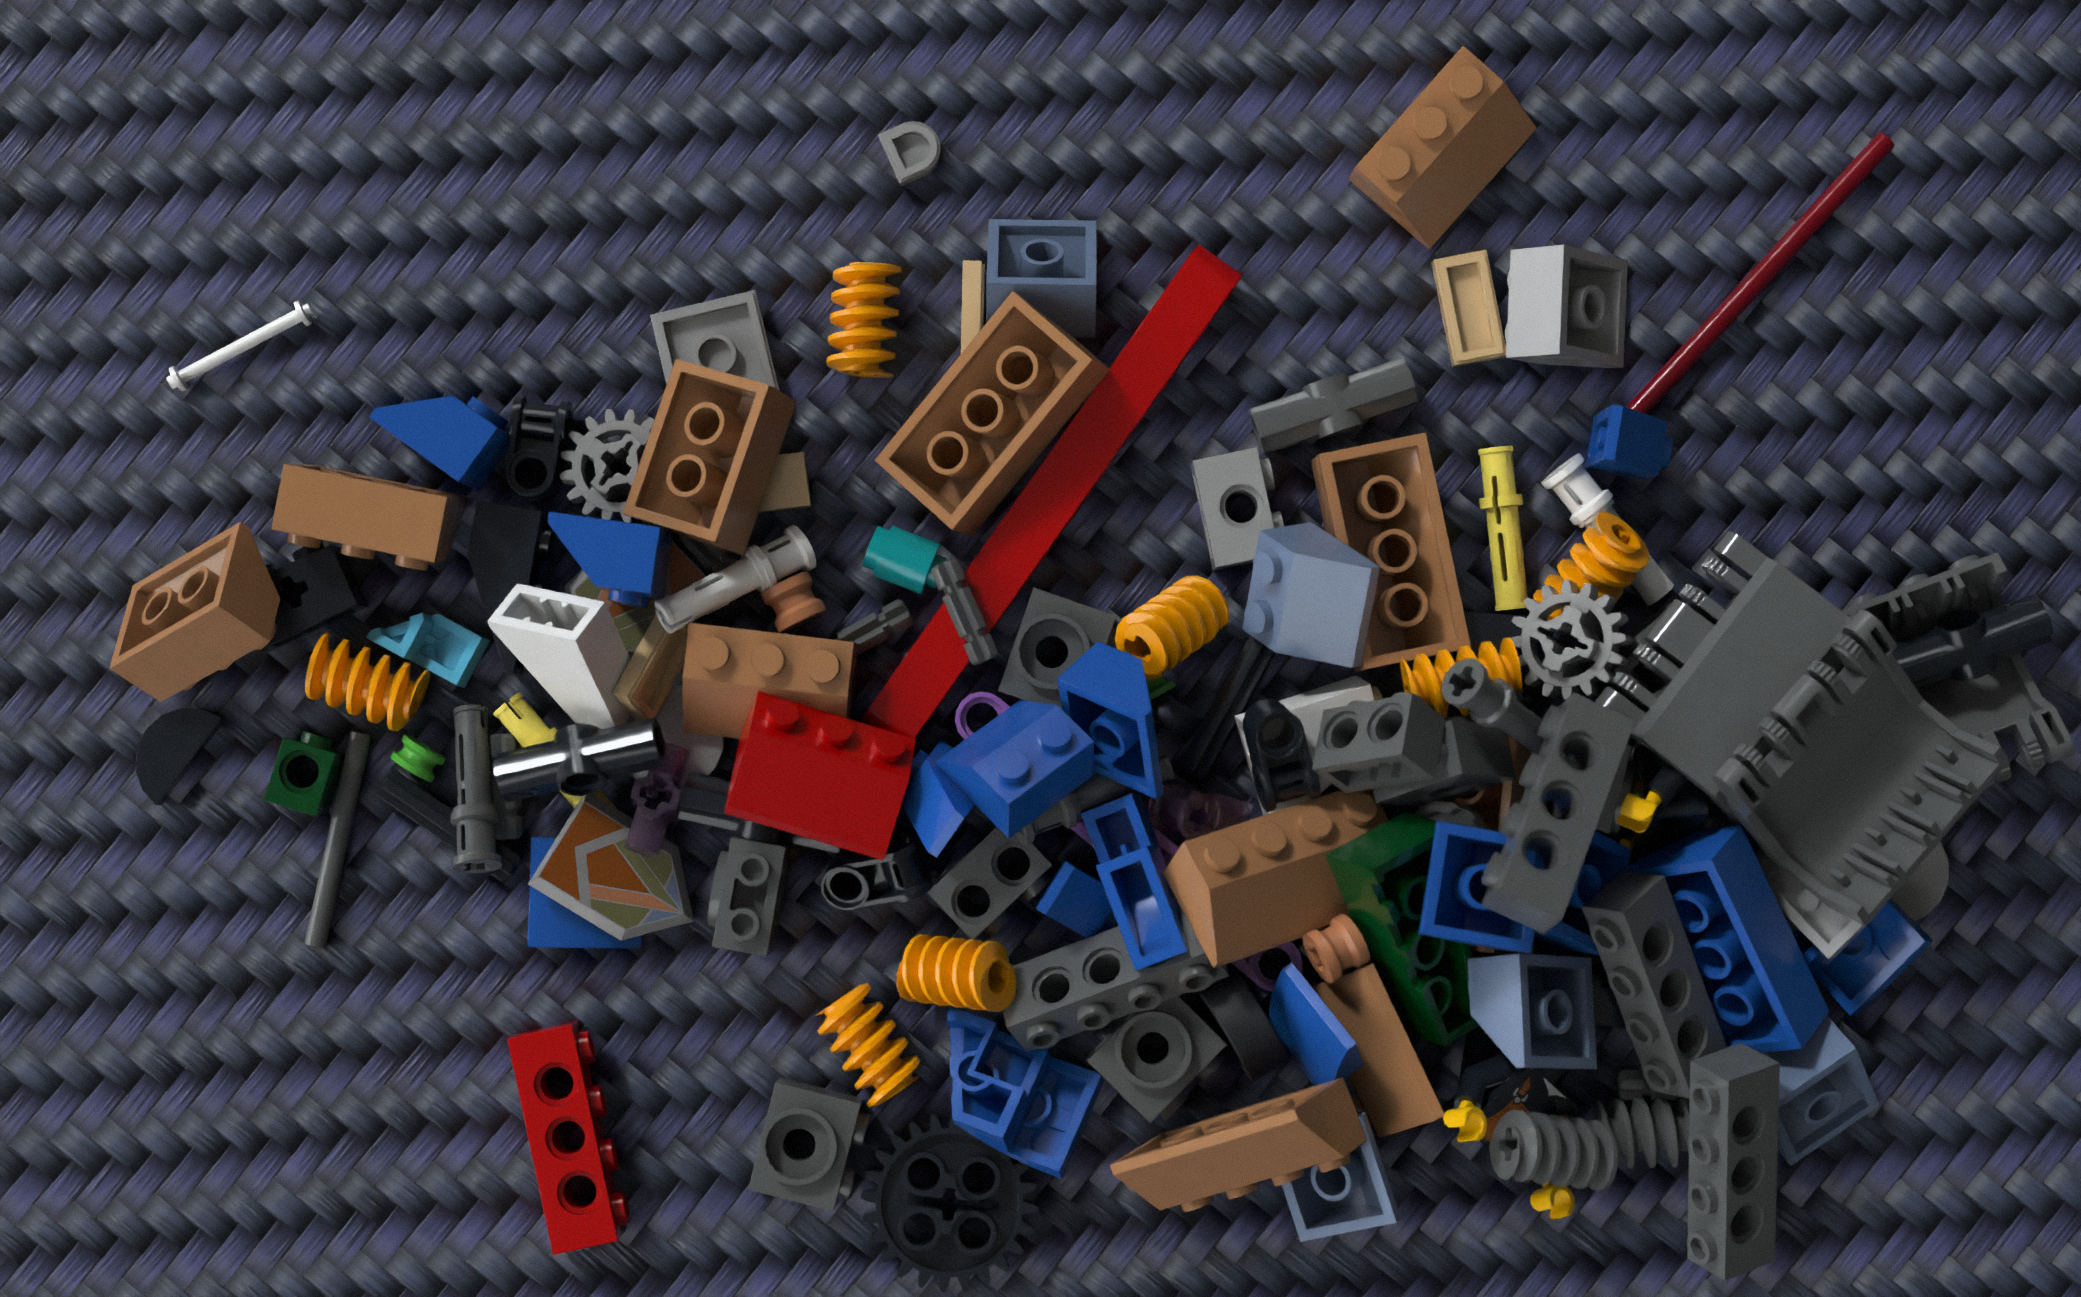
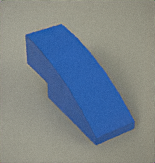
(1134, 880)

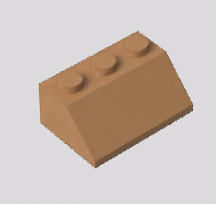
(1444, 148)
(710, 456)
(367, 515)
(197, 615)
(732, 664)
(1391, 1081)

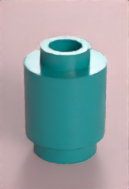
(903, 558)

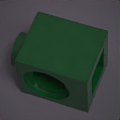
(286, 789)

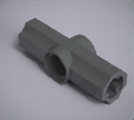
(1333, 405)

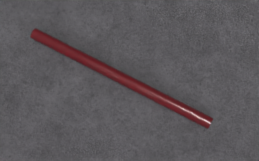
(1762, 274)

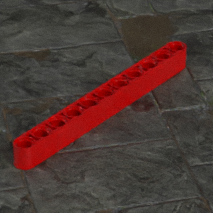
(1059, 487)

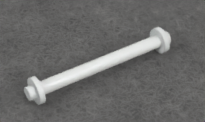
(179, 377)

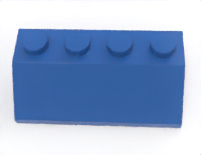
(1739, 940)

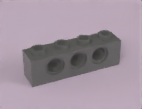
(1598, 742)
(1653, 978)
(1091, 1002)
(1733, 1160)

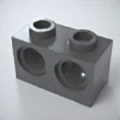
(1379, 743)
(982, 869)

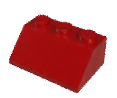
(819, 775)

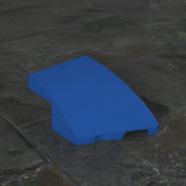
(1868, 960)
(1017, 1098)

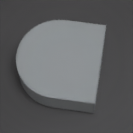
(911, 150)

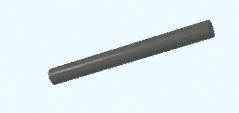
(337, 839)

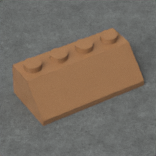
(991, 415)
(1390, 511)
(1268, 875)
(1245, 1147)

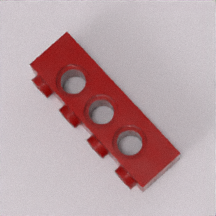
(568, 1221)

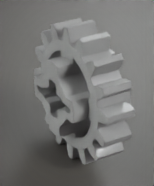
(605, 485)
(1576, 620)

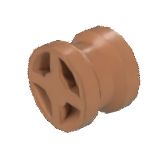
(793, 602)
(1336, 948)

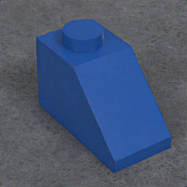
(1628, 443)
(934, 801)
(1077, 901)

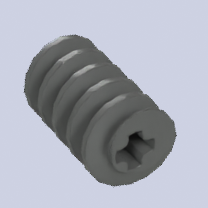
(1647, 1129)
(1554, 1150)

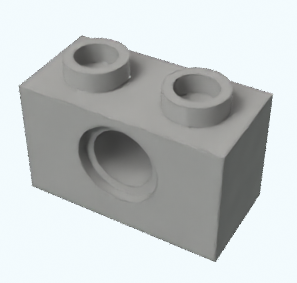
(1217, 480)

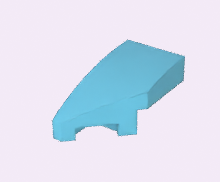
(435, 645)

